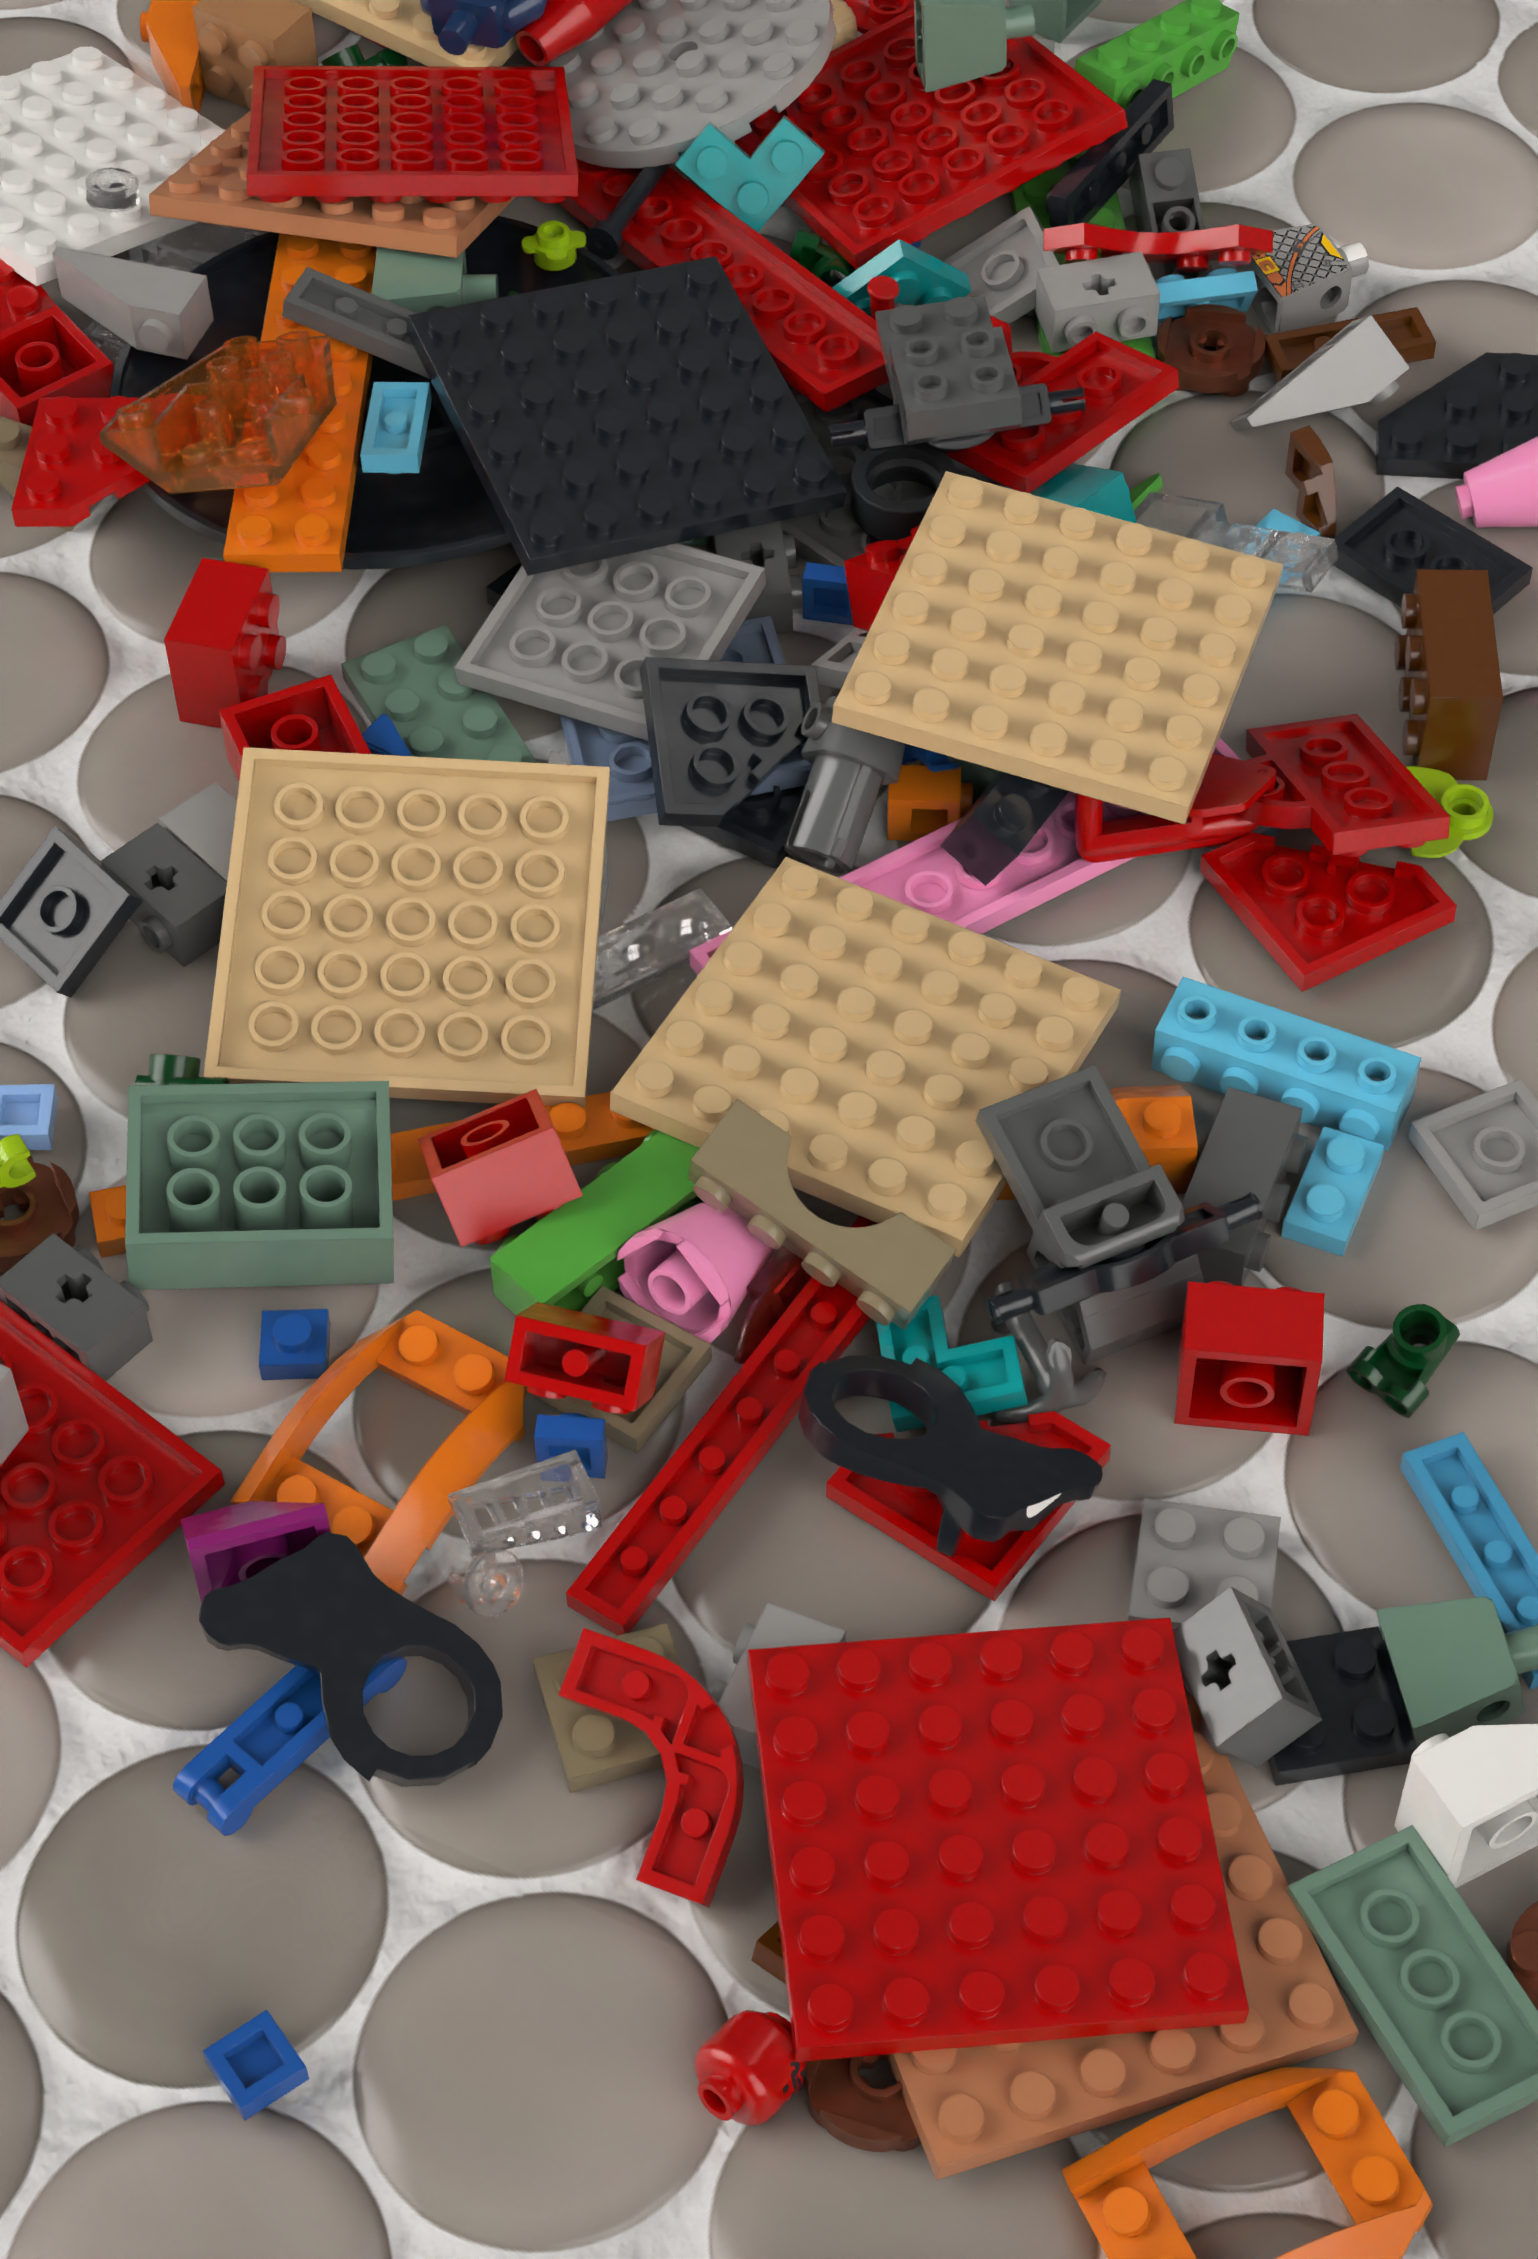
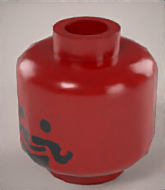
(749, 2068)

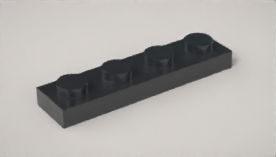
(1109, 164)

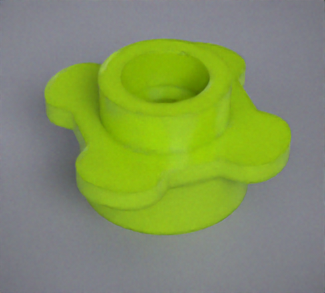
(554, 245)

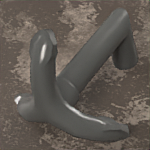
(1050, 1368)

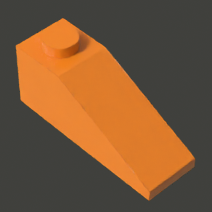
(175, 49)

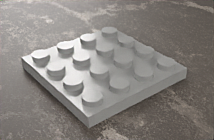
(583, 630)

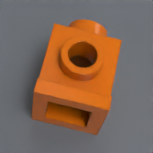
(925, 801)

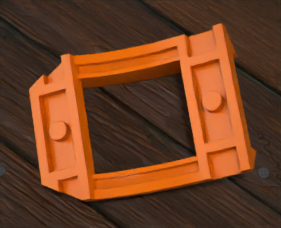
(442, 1366)
(1335, 2120)

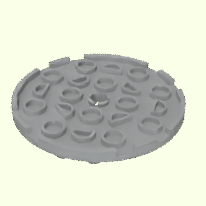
(676, 64)

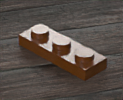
(1403, 328)

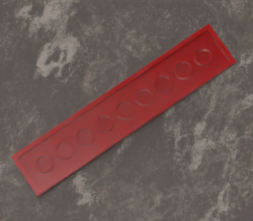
(811, 330)

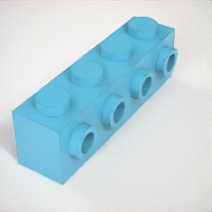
(1274, 1054)

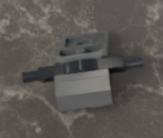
(949, 382)
(1105, 1224)

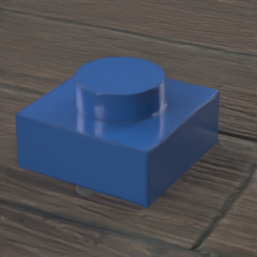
(826, 594)
(294, 1344)
(573, 1431)
(255, 2065)

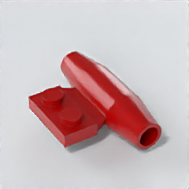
(564, 27)

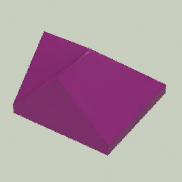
(248, 1538)

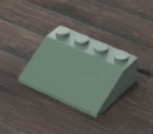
(259, 1185)

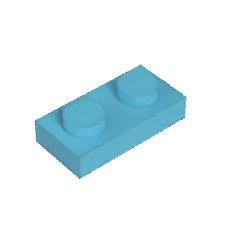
(1217, 287)
(396, 427)
(1332, 1191)

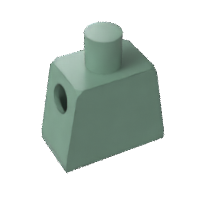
(965, 38)
(429, 280)
(1456, 1664)

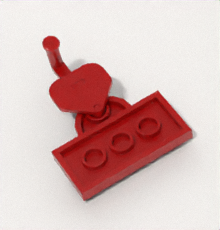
(1116, 387)
(1300, 776)

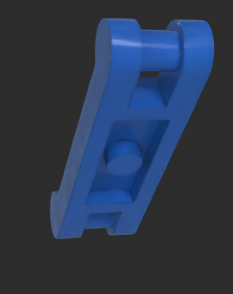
(267, 1745)

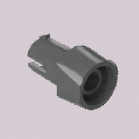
(840, 789)

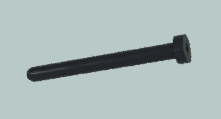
(605, 237)

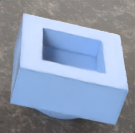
(30, 1113)

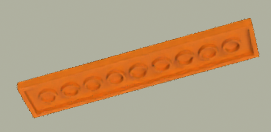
(308, 514)

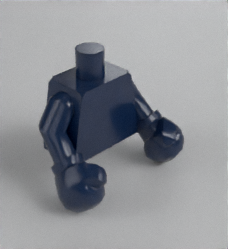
(479, 21)

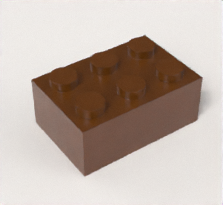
(1449, 672)

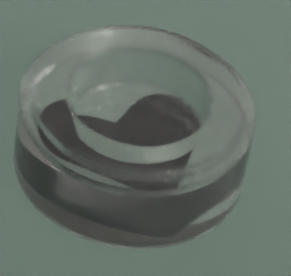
(112, 190)

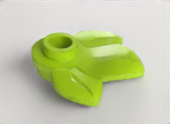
(1466, 804)

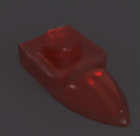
(771, 1295)

